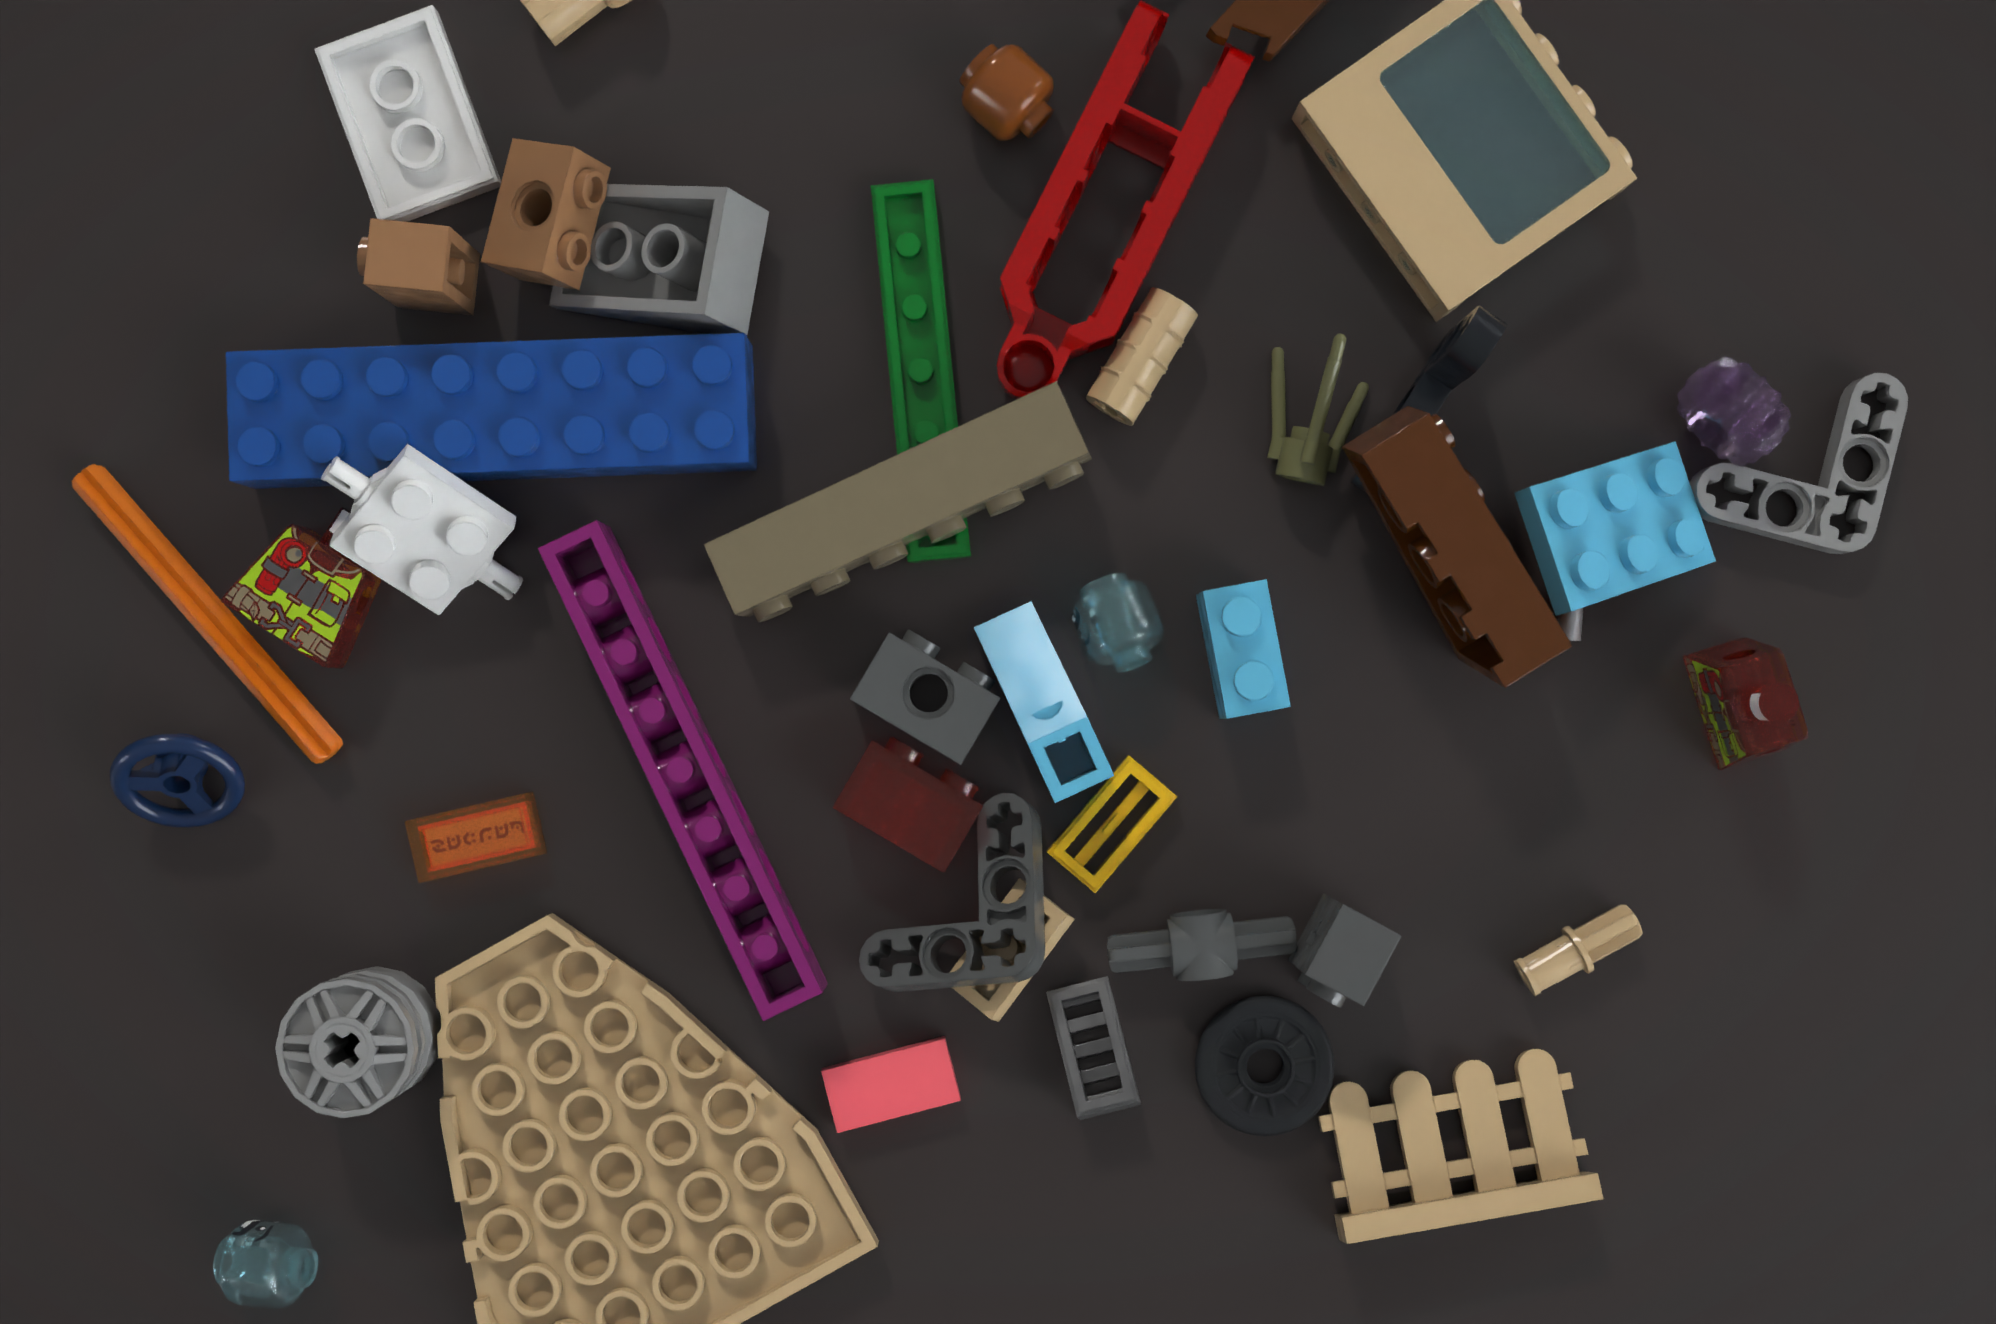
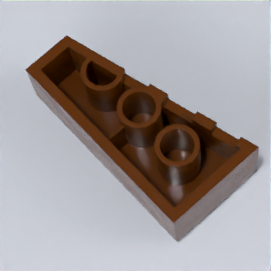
(1455, 547)

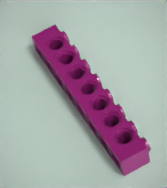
(684, 768)

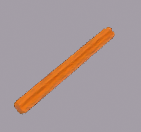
(207, 613)

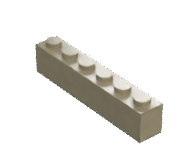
(898, 502)

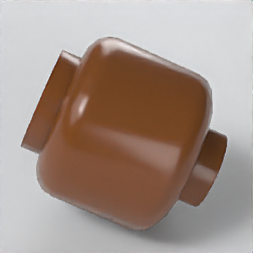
(1007, 92)

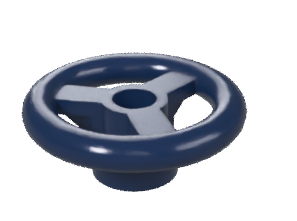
(178, 773)

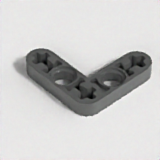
(996, 919)

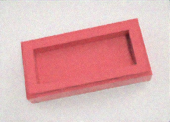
(891, 1084)

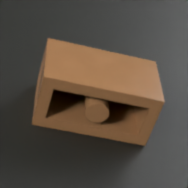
(419, 266)

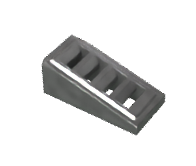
(1108, 1101)

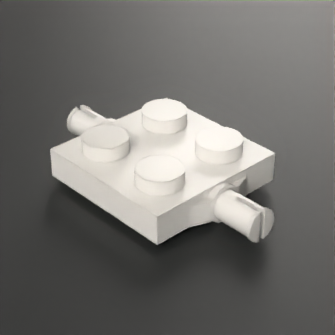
(422, 529)

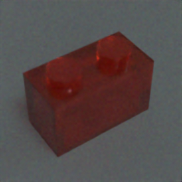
(910, 803)

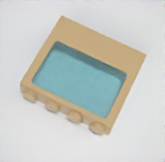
(1463, 146)

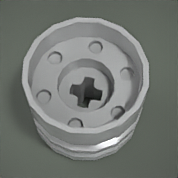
(395, 1049)

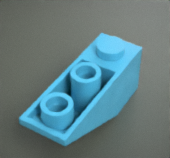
(1043, 702)

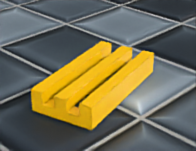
(1132, 838)

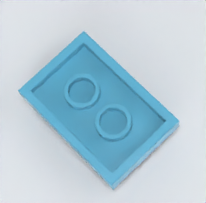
(1614, 528)

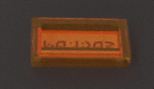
(475, 837)

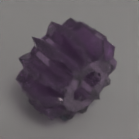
(1733, 411)

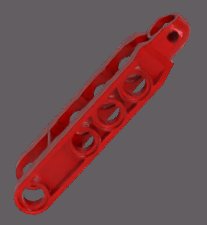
(1040, 341)

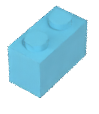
(1243, 649)

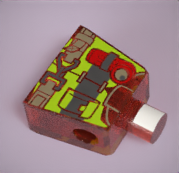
(307, 594)
(1746, 701)

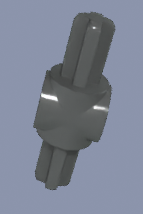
(1201, 944)

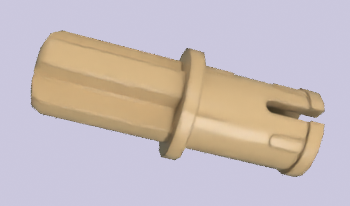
(1579, 948)

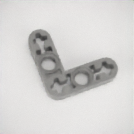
(1818, 503)

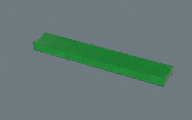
(916, 330)

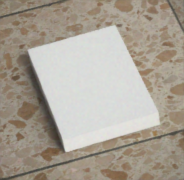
(408, 116)

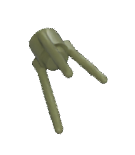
(1306, 452)

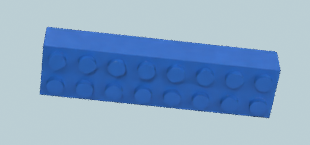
(495, 408)

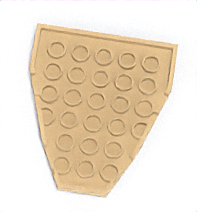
(622, 1149)

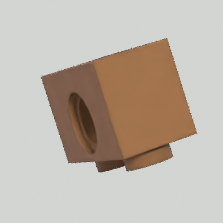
(546, 213)

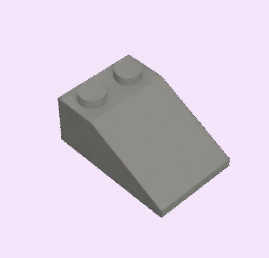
(672, 259)

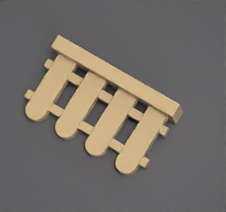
(1486, 1146)

